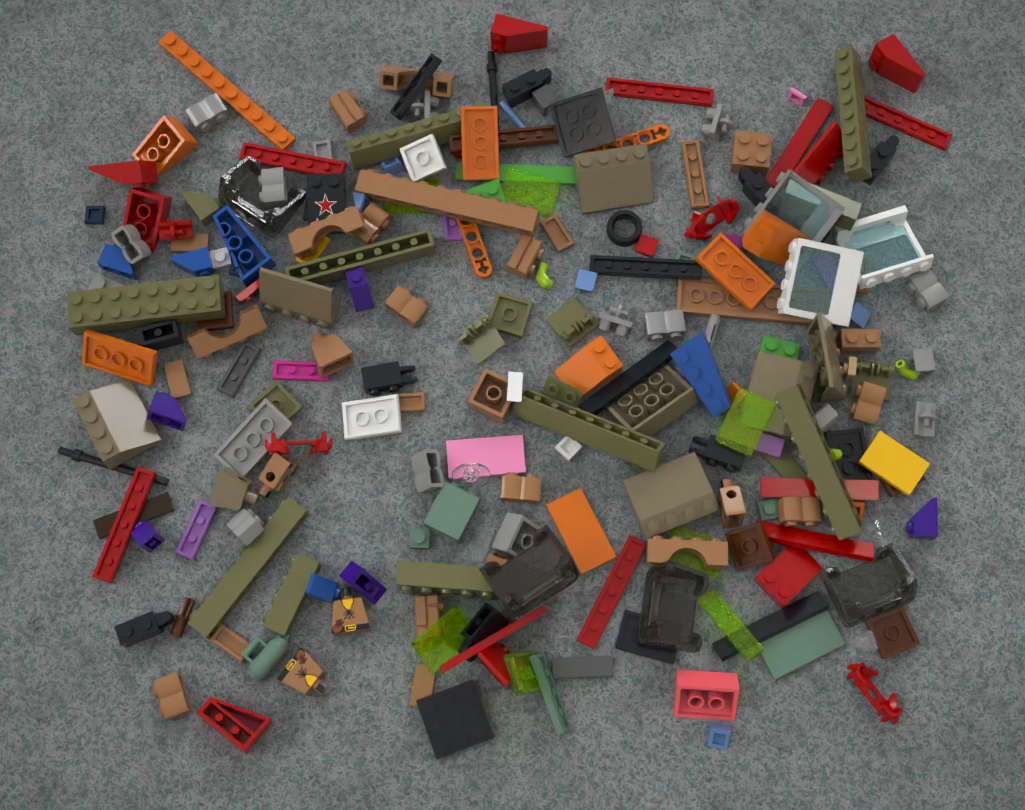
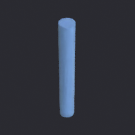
(510, 113)

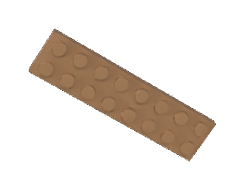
(710, 297)

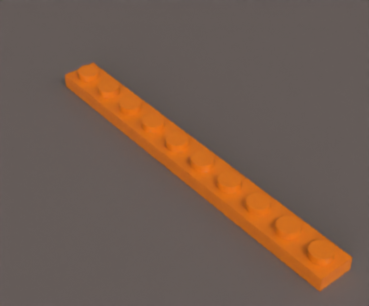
(227, 91)

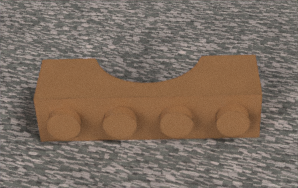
(400, 77)
(306, 239)
(205, 342)
(712, 553)

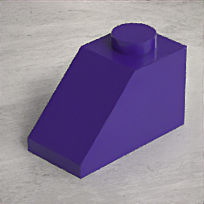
(359, 289)
(166, 411)
(925, 522)
(147, 536)
(363, 582)

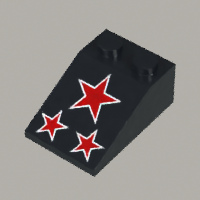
(325, 196)

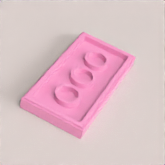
(498, 454)

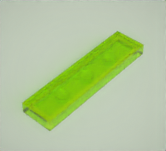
(730, 625)

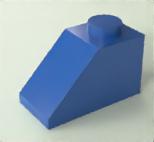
(115, 262)
(195, 262)
(323, 589)

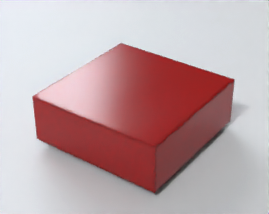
(646, 246)

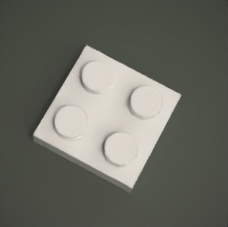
(423, 158)

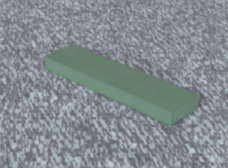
(550, 693)

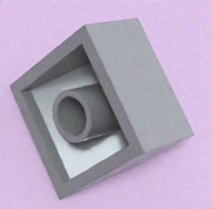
(514, 535)

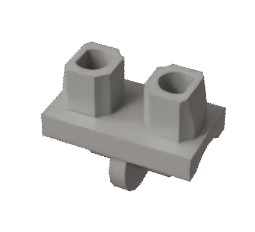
(422, 106)
(720, 123)
(623, 325)
(924, 419)

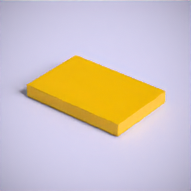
(894, 463)

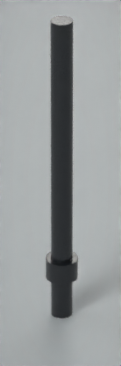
(492, 70)
(78, 455)

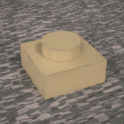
(849, 368)

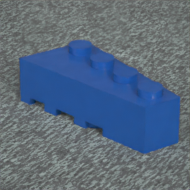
(242, 246)

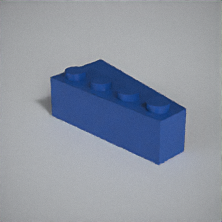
(702, 372)

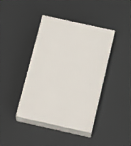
(371, 417)

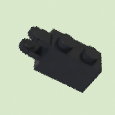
(521, 88)
(881, 157)
(753, 185)
(158, 335)
(386, 377)
(718, 454)
(484, 624)
(143, 627)

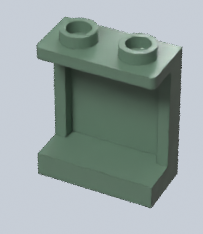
(452, 511)

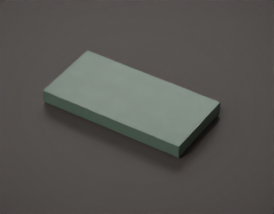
(801, 644)

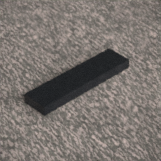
(415, 86)

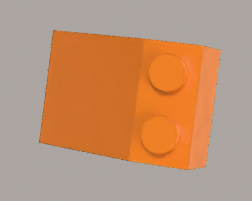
(166, 144)
(770, 238)
(590, 367)

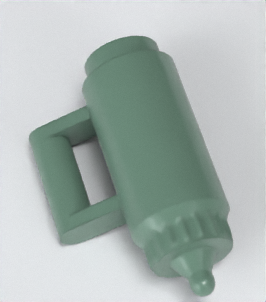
(267, 657)

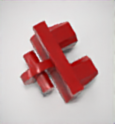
(175, 230)

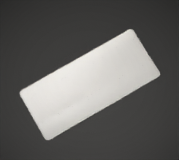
(514, 388)

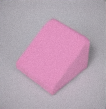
(797, 97)

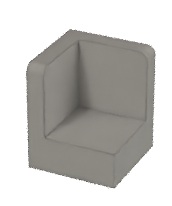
(923, 360)

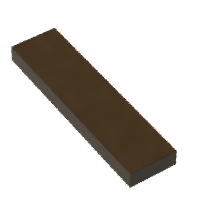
(152, 509)

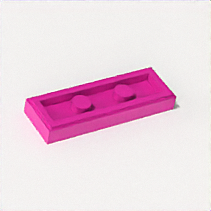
(297, 371)

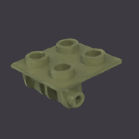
(572, 322)
(481, 339)
(874, 373)
(562, 391)

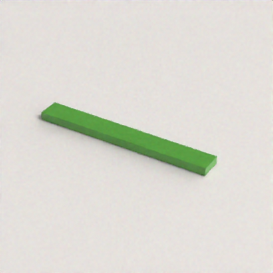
(562, 173)

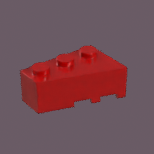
(235, 724)

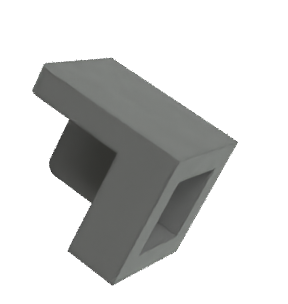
(543, 97)

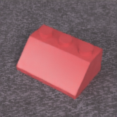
(706, 694)

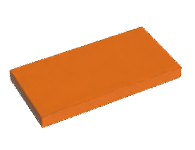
(479, 143)
(735, 271)
(119, 357)
(581, 531)

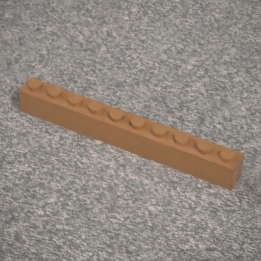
(448, 202)

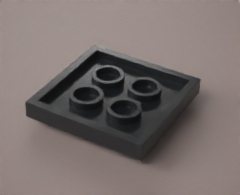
(582, 122)
(454, 719)

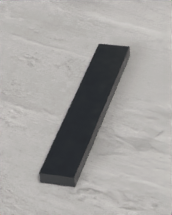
(645, 267)
(629, 379)
(776, 622)

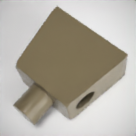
(232, 490)

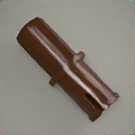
(182, 617)

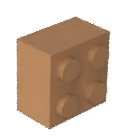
(751, 151)
(491, 396)

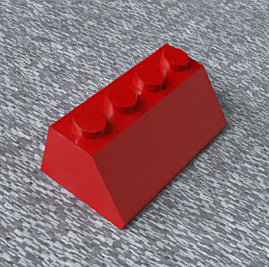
(821, 156)

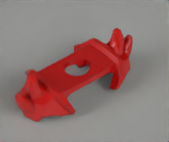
(722, 210)
(280, 446)
(888, 708)

